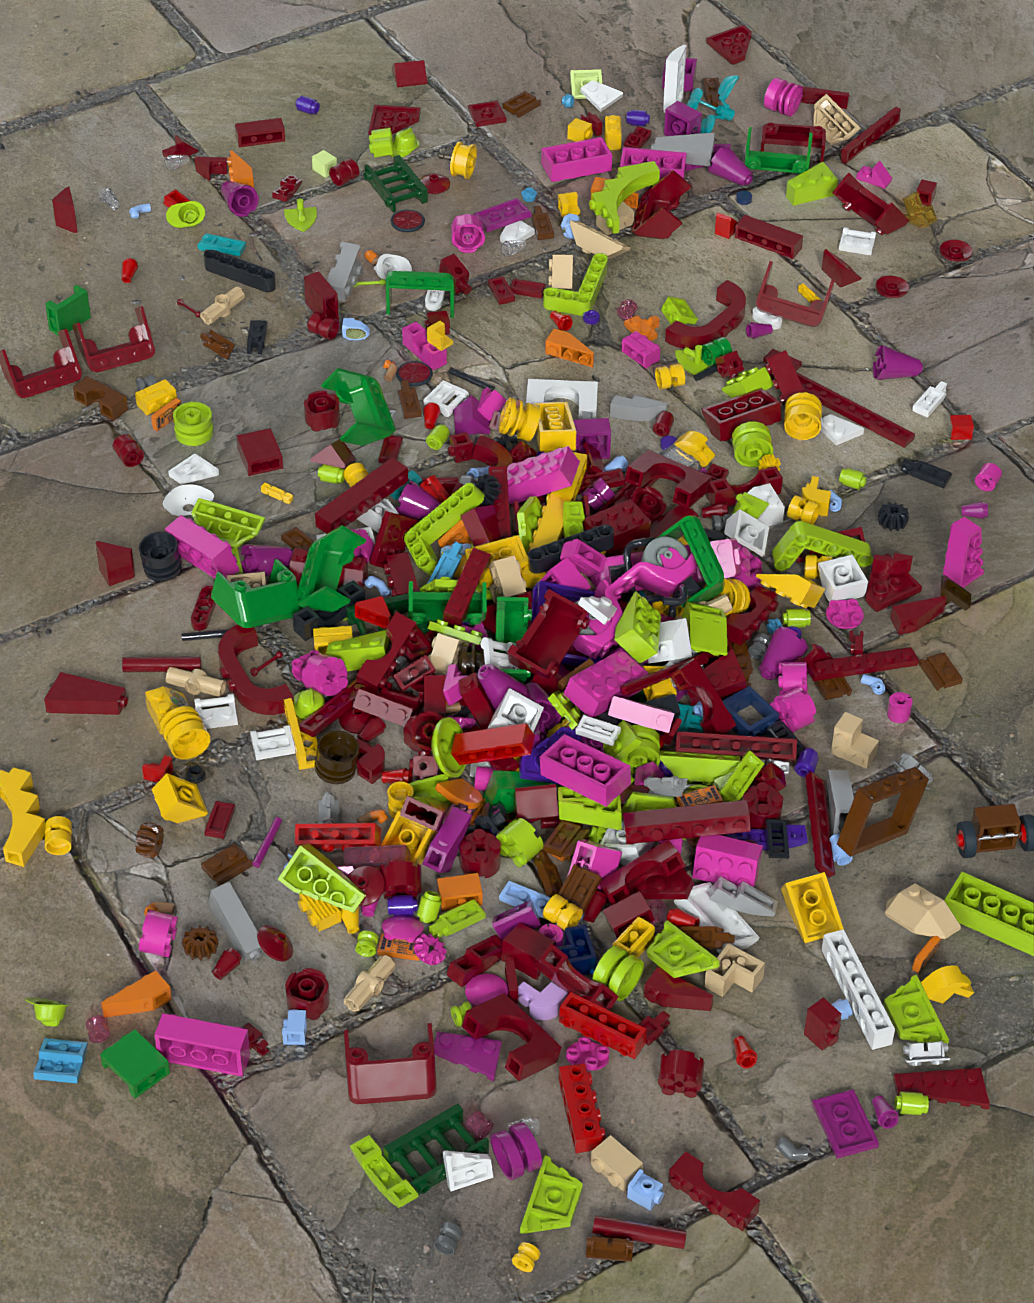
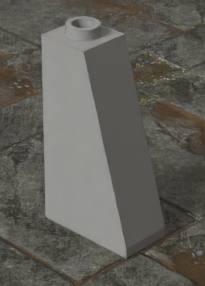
(697, 146)
(839, 798)
(235, 921)

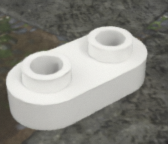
(434, 299)
(765, 318)

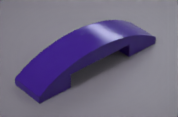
(796, 836)

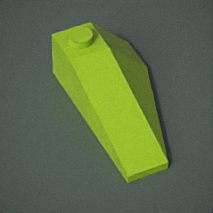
(320, 879)

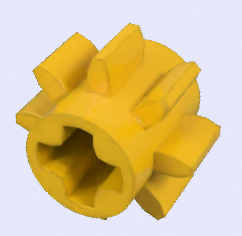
(769, 461)

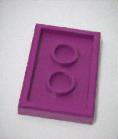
(503, 214)
(845, 1123)

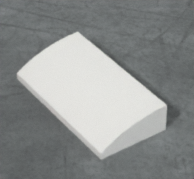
(674, 76)
(716, 915)

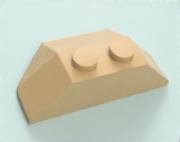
(833, 120)
(596, 242)
(922, 912)

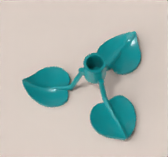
(722, 111)

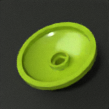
(442, 745)

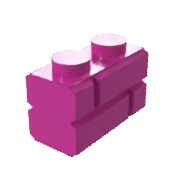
(641, 349)
(584, 557)

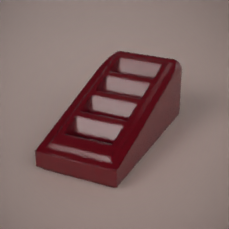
(668, 737)

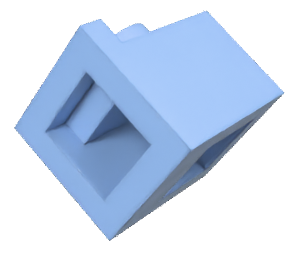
(295, 1028)
(645, 1190)

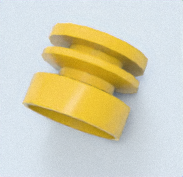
(803, 416)
(519, 419)
(737, 594)
(184, 732)

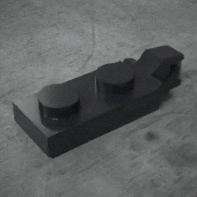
(926, 472)

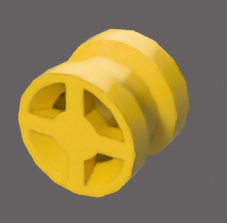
(526, 1257)

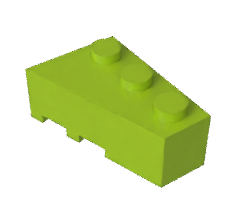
(811, 185)
(358, 649)
(583, 810)

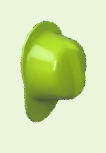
(404, 143)
(185, 214)
(307, 703)
(48, 1011)

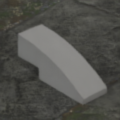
(637, 408)
(742, 898)

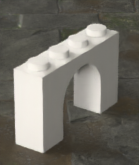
(581, 392)

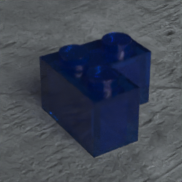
(579, 949)

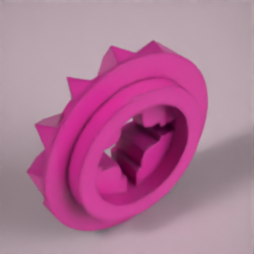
(465, 722)
(421, 949)

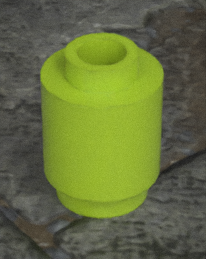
(438, 437)
(331, 474)
(853, 478)
(797, 618)
(429, 906)
(911, 1103)

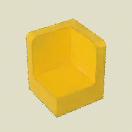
(568, 204)
(437, 337)

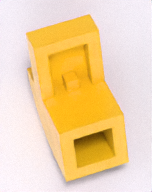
(695, 445)
(812, 493)
(945, 982)

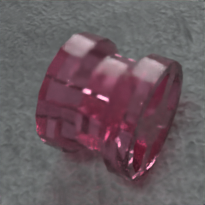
(627, 309)
(97, 1029)
(479, 1125)

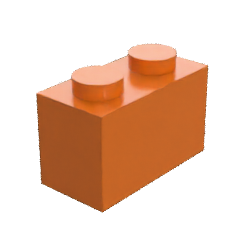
(459, 890)

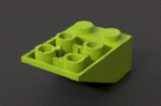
(706, 628)
(639, 629)

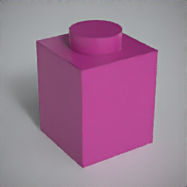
(645, 771)

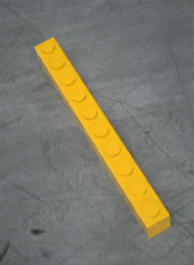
(551, 524)

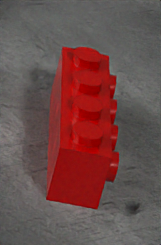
(493, 744)
(338, 835)
(602, 1025)
(580, 1107)

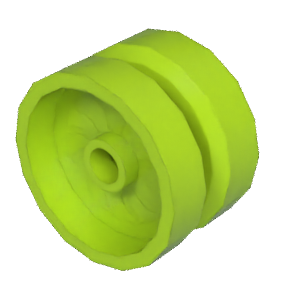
(193, 423)
(751, 443)
(647, 751)
(619, 971)

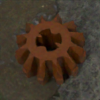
(149, 840)
(200, 943)

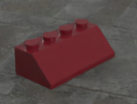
(749, 407)
(355, 570)

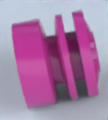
(783, 96)

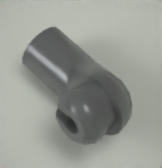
(790, 1152)

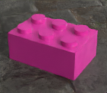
(727, 858)

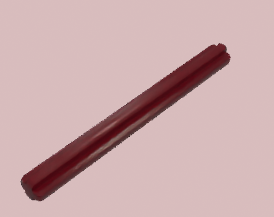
(658, 676)

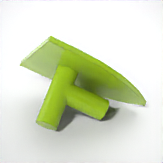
(301, 217)
(691, 359)
(750, 505)

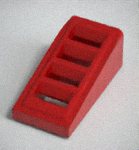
(173, 198)

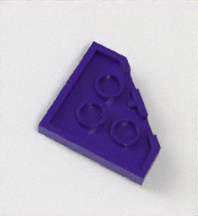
(531, 763)

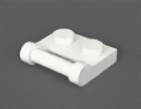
(857, 245)
(443, 394)
(499, 660)
(217, 716)
(272, 743)

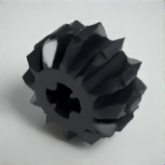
(490, 487)
(893, 516)

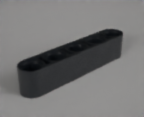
(239, 271)
(547, 556)

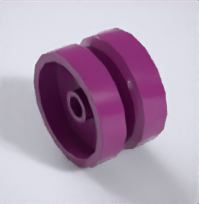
(516, 1151)

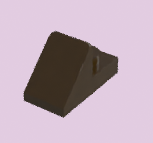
(955, 593)

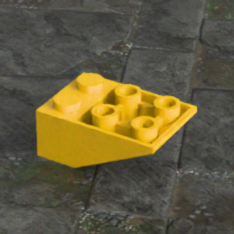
(795, 587)

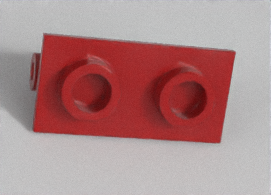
(435, 489)

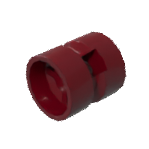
(343, 172)
(323, 325)
(128, 450)

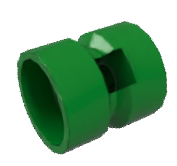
(716, 349)

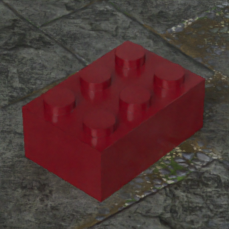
(627, 521)

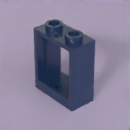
(744, 699)

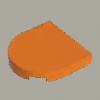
(461, 792)

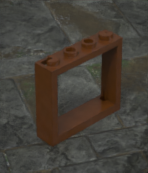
(856, 838)

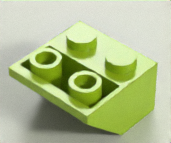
(747, 382)

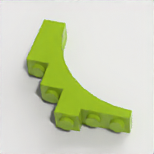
(615, 191)

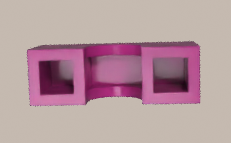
(416, 341)

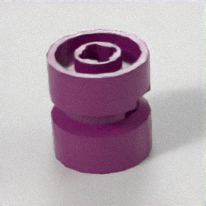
(598, 494)

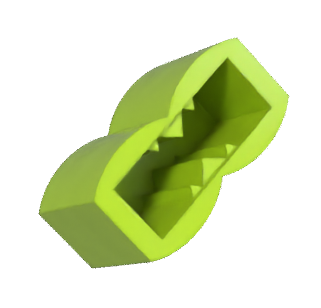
(381, 142)

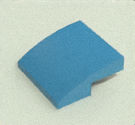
(60, 1060)

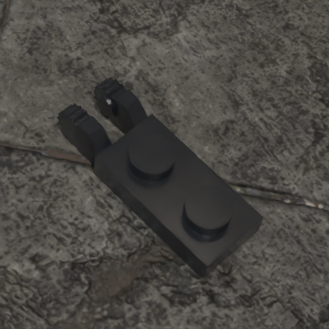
(257, 336)

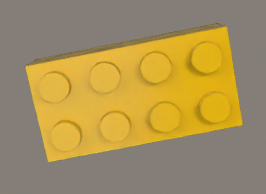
(555, 427)

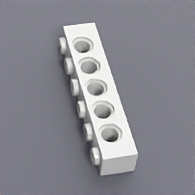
(858, 989)

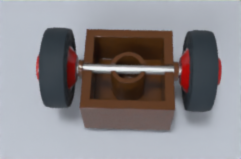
(994, 830)

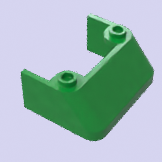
(777, 161)
(420, 281)
(367, 405)
(704, 555)
(324, 568)
(261, 604)
(431, 606)
(511, 626)

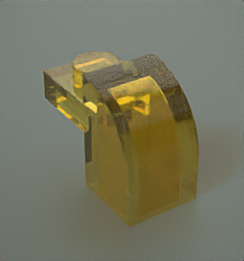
(919, 215)

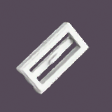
(596, 732)

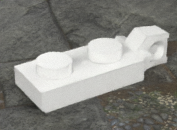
(930, 399)

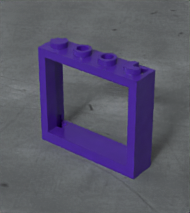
(569, 593)

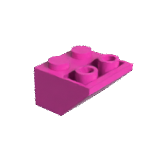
(750, 568)
(566, 574)
(596, 858)

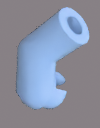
(134, 211)
(836, 502)
(380, 584)
(876, 683)

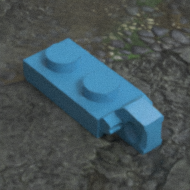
(448, 563)

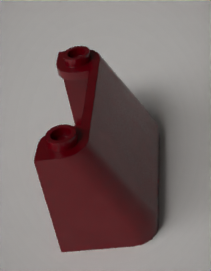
(549, 636)

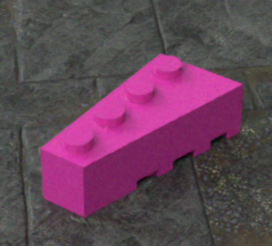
(964, 552)

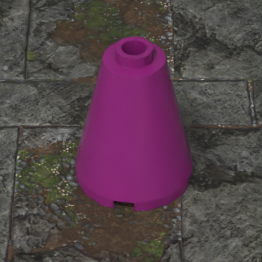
(730, 167)
(239, 197)
(895, 364)
(416, 502)
(262, 557)
(782, 648)
(497, 682)
(549, 714)

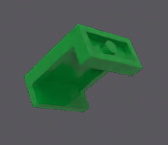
(69, 311)
(135, 1062)

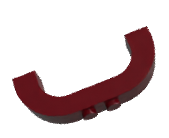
(728, 320)
(491, 453)
(253, 698)

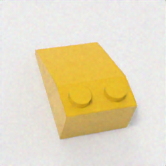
(499, 550)
(411, 834)
(812, 907)

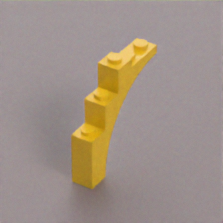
(26, 827)

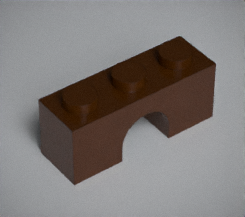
(111, 402)

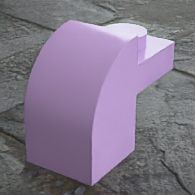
(544, 1004)

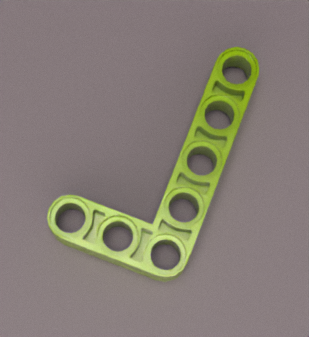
(582, 301)
(439, 522)
(808, 536)

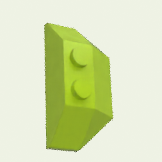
(227, 522)
(699, 766)

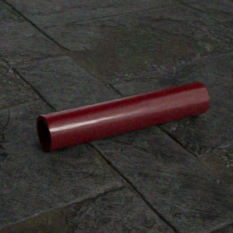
(159, 664)
(639, 1232)

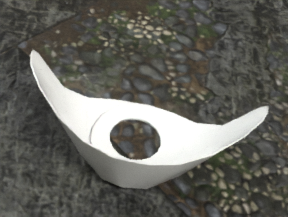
(176, 498)

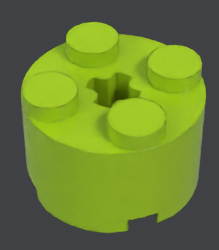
(519, 842)

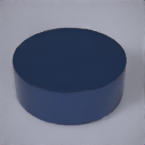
(744, 197)

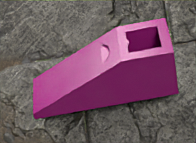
(447, 841)

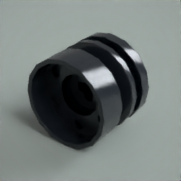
(160, 556)

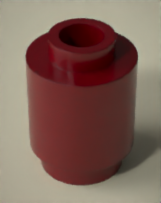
(663, 423)

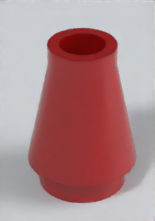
(129, 268)
(562, 321)
(431, 415)
(393, 776)
(681, 918)
(745, 1055)

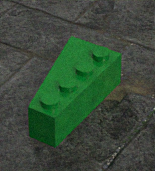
(502, 788)

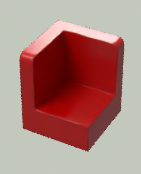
(961, 427)
(155, 772)

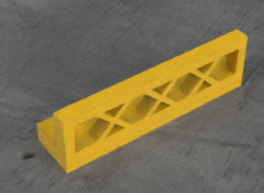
(298, 737)

